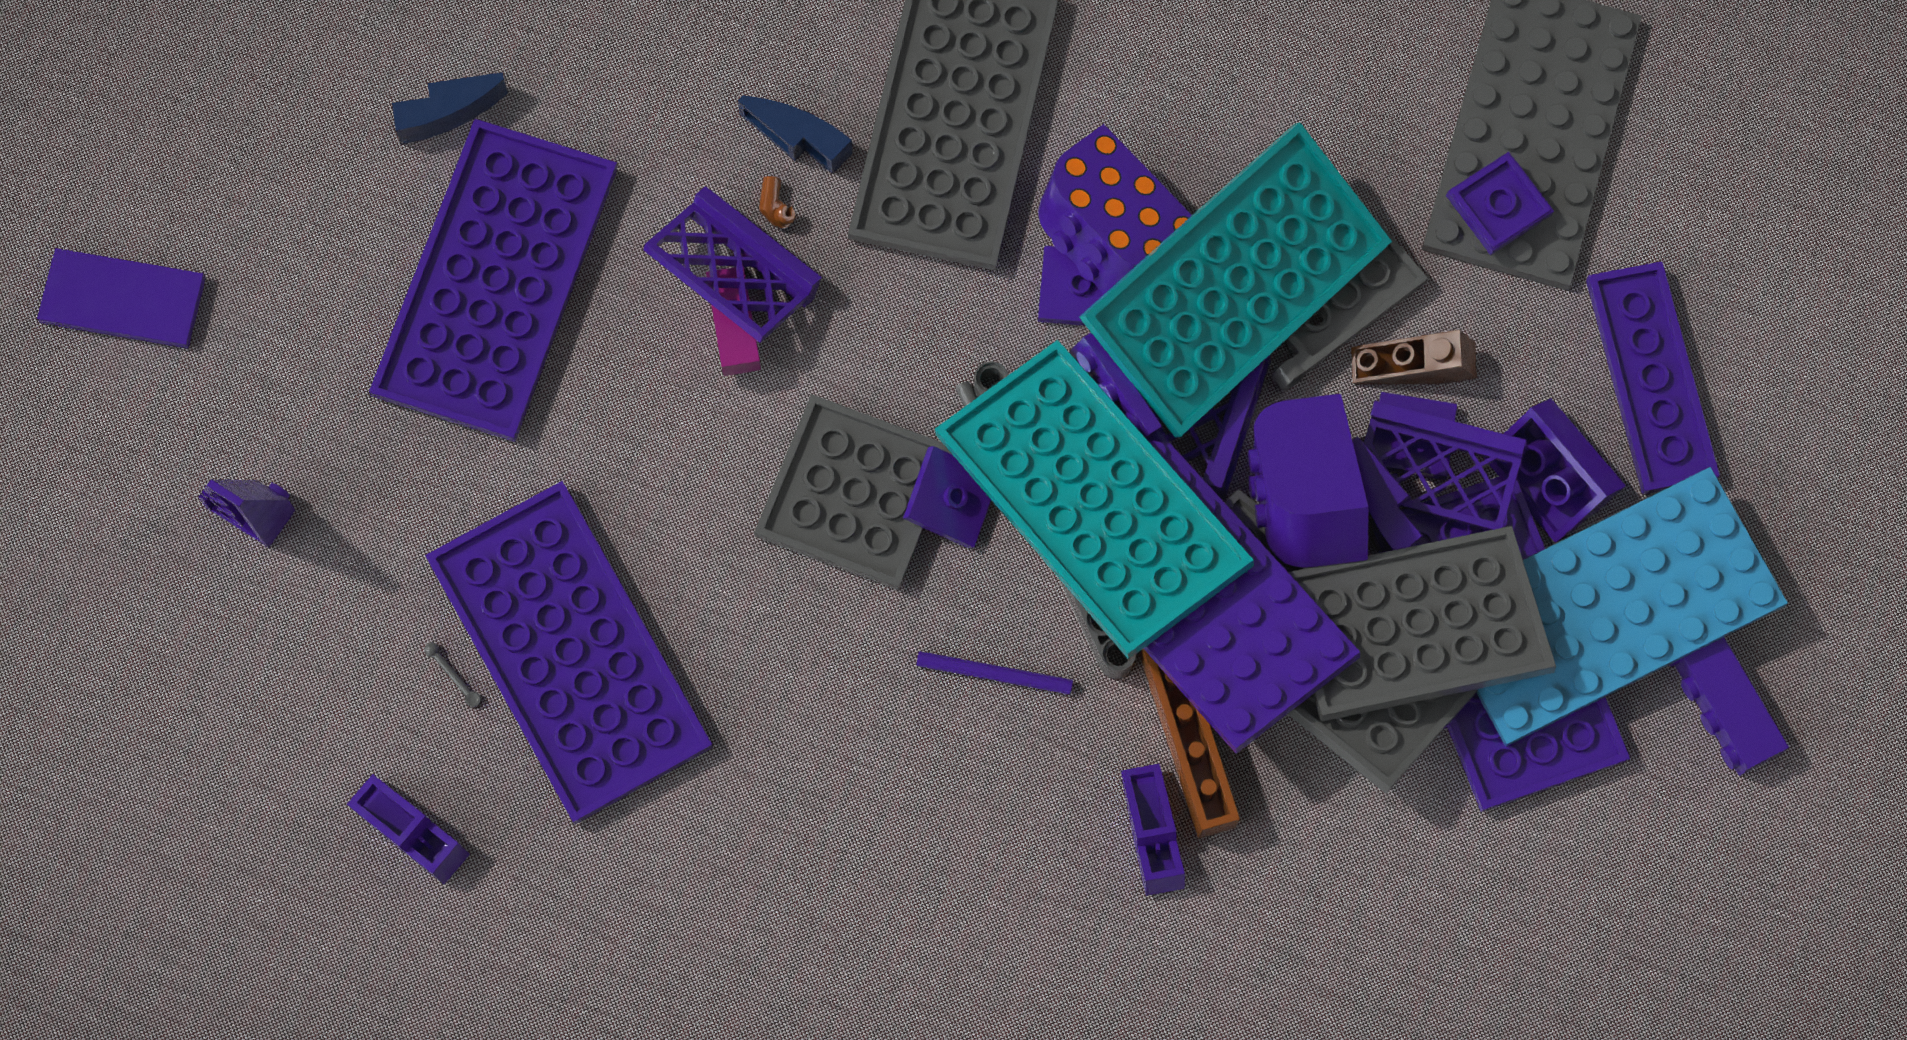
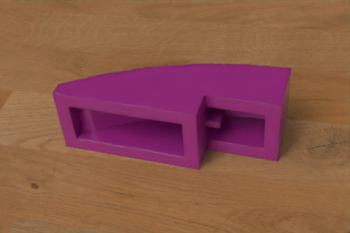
(736, 347)

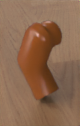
(772, 207)

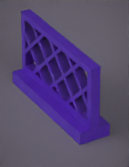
(750, 248)
(1231, 431)
(1456, 437)

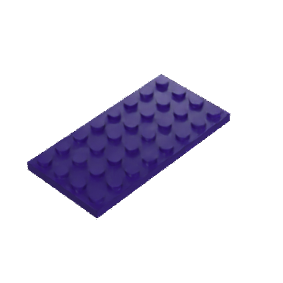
(494, 280)
(1254, 643)
(569, 652)
(1551, 756)

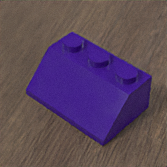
(1560, 471)

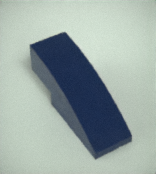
(447, 107)
(797, 131)

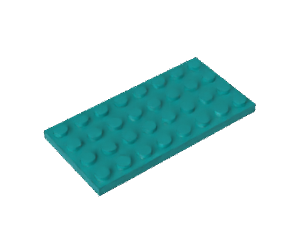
(1236, 279)
(1094, 499)

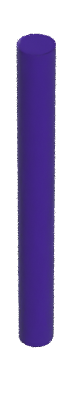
(994, 672)

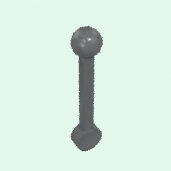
(471, 698)

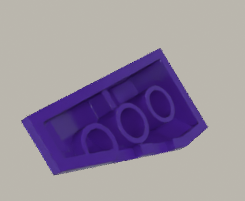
(249, 506)

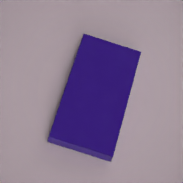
(121, 298)

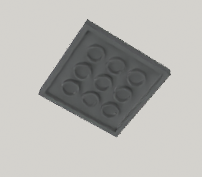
(848, 492)

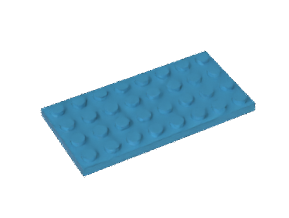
(1635, 600)

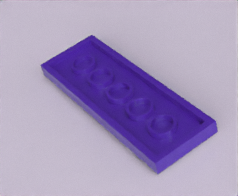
(1651, 375)

